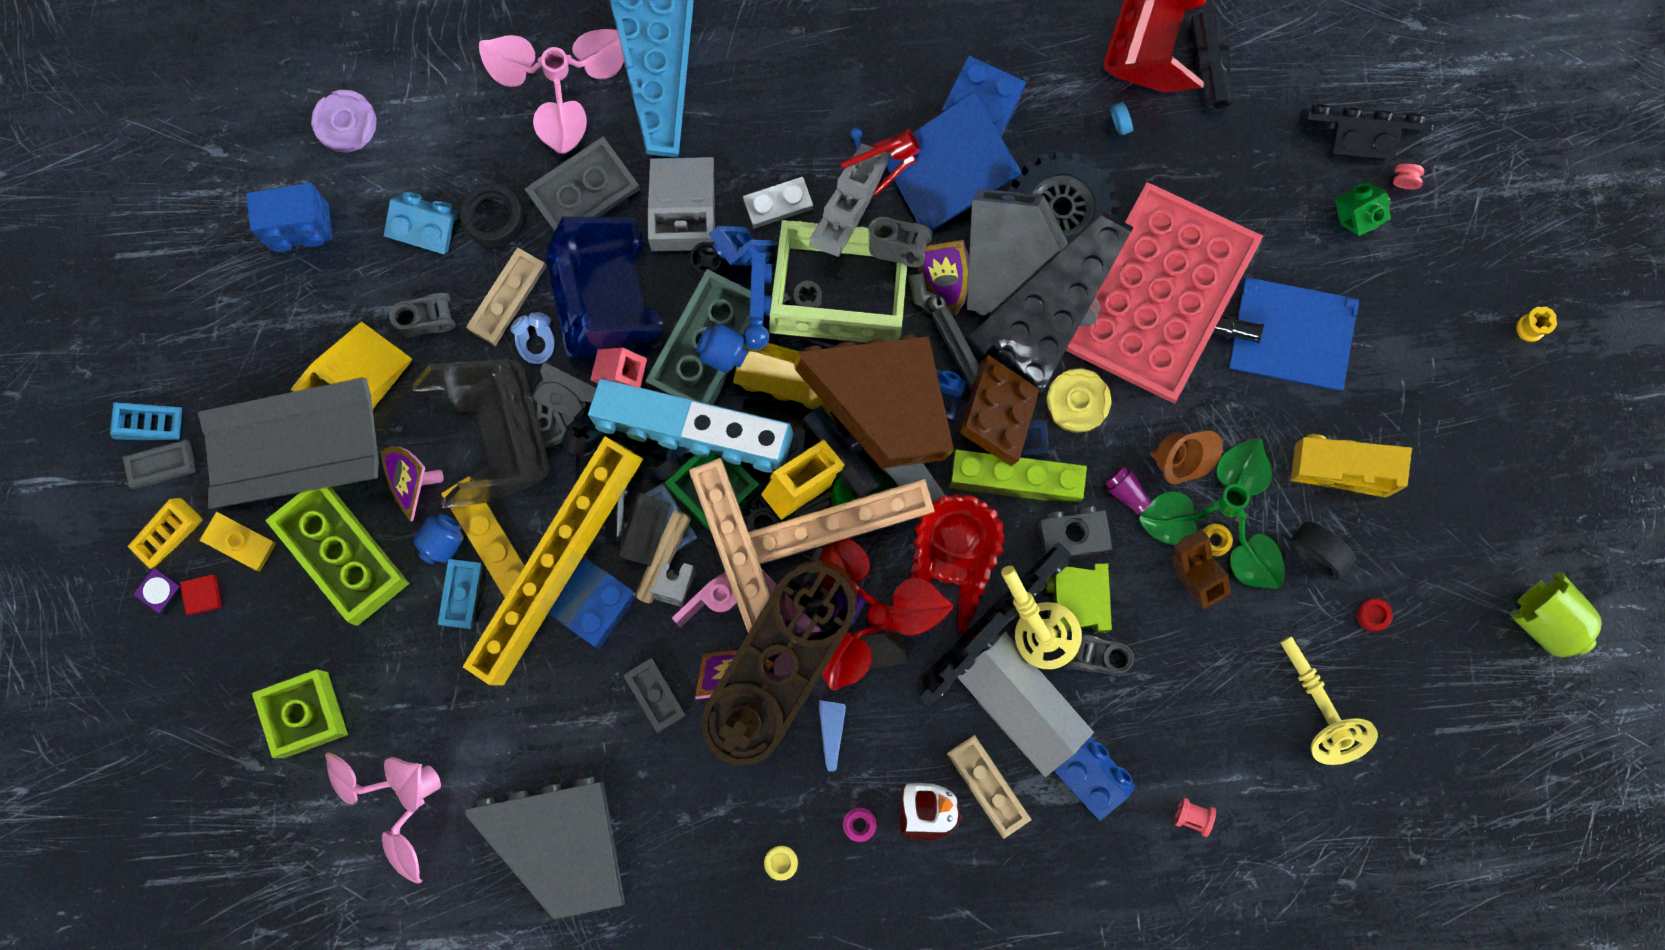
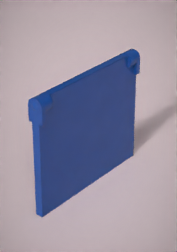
(955, 159)
(1302, 337)

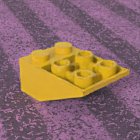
(355, 356)

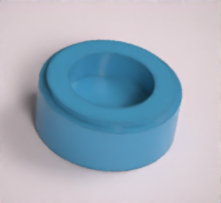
(1121, 118)

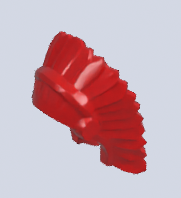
(959, 548)

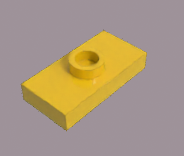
(238, 541)

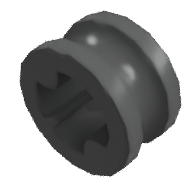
(807, 286)

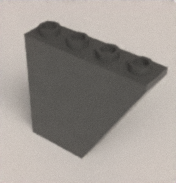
(1008, 245)
(556, 845)

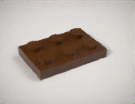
(999, 410)

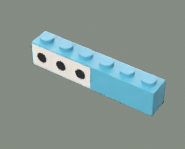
(690, 425)

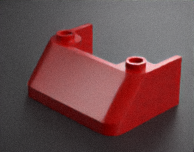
(1144, 45)

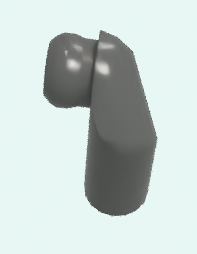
(922, 297)

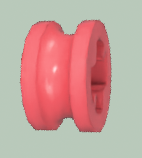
(1408, 176)

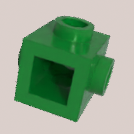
(1363, 208)

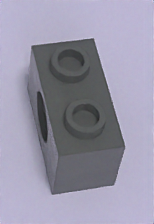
(1093, 529)

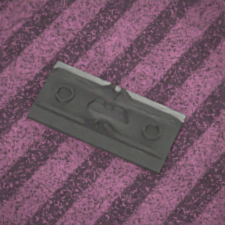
(290, 443)

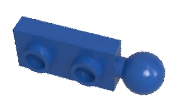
(756, 335)

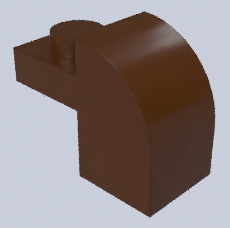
(1199, 570)

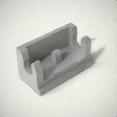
(674, 589)

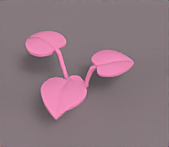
(562, 123)
(410, 785)

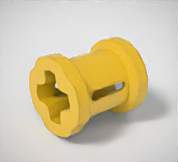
(1546, 323)

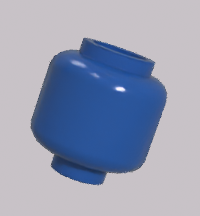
(721, 348)
(438, 539)

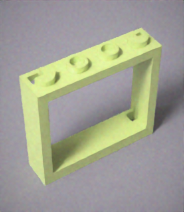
(830, 322)

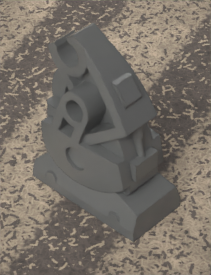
(558, 402)

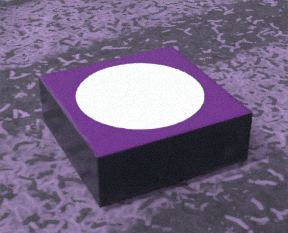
(158, 591)

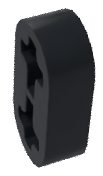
(582, 436)
(658, 460)

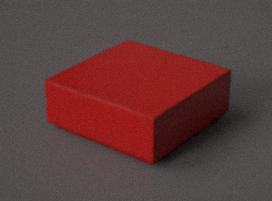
(201, 595)

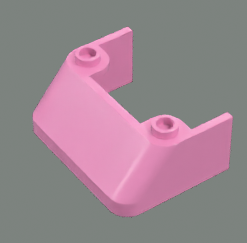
(720, 598)

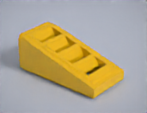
(182, 530)

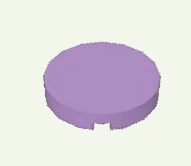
(343, 121)

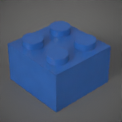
(995, 88)
(289, 217)

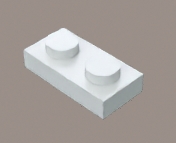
(778, 202)

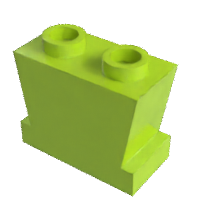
(1085, 595)

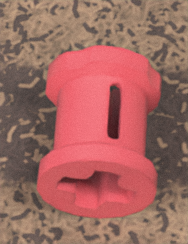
(1195, 817)

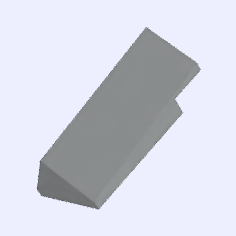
(1026, 706)

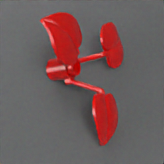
(915, 611)

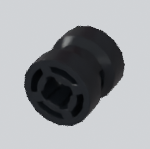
(704, 256)

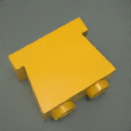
(802, 479)

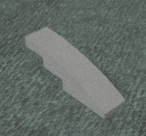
(848, 202)

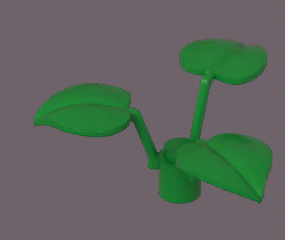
(1246, 474)

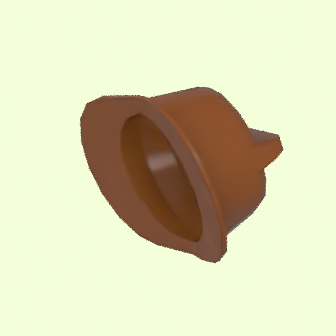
(1187, 455)

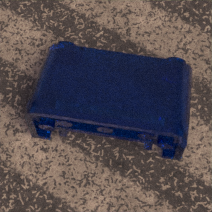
(599, 285)

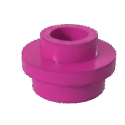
(859, 836)

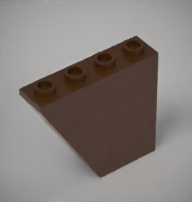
(883, 397)

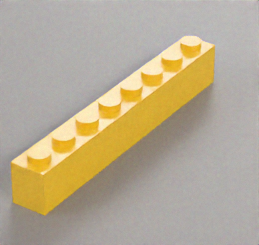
(552, 562)

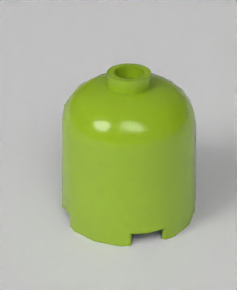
(1559, 617)

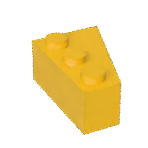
(1351, 465)

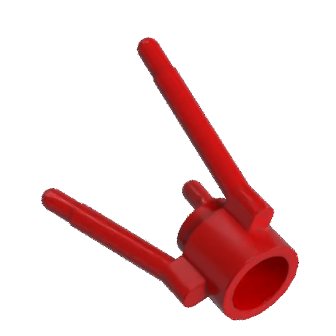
(901, 146)

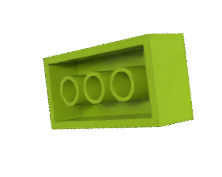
(337, 553)

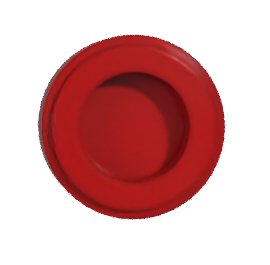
(1374, 615)

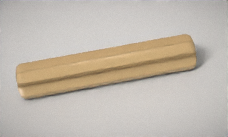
(664, 553)

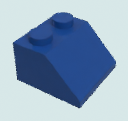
(592, 603)

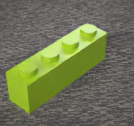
(1024, 479)

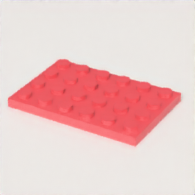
(1165, 292)

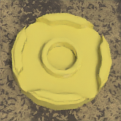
(1078, 400)

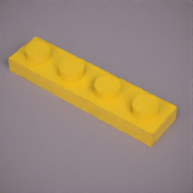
(489, 542)

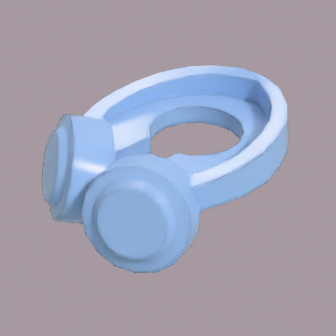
(541, 323)

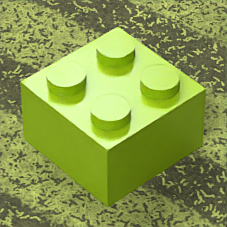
(299, 714)

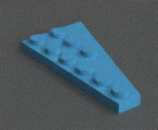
(655, 54)

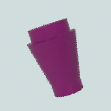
(1126, 488)

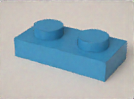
(460, 594)

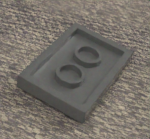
(583, 185)

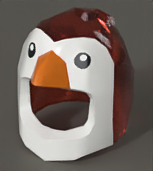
(928, 812)

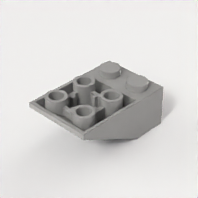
(680, 203)

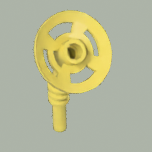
(1044, 629)
(1338, 729)

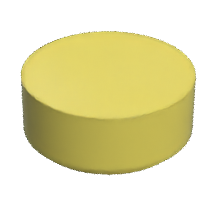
(781, 863)

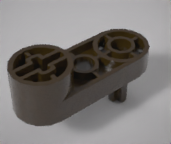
(751, 699)

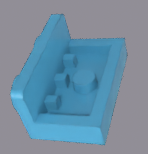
(420, 222)

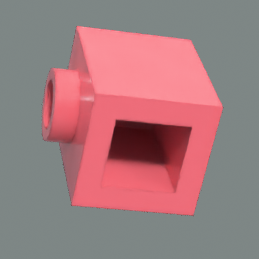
(619, 366)

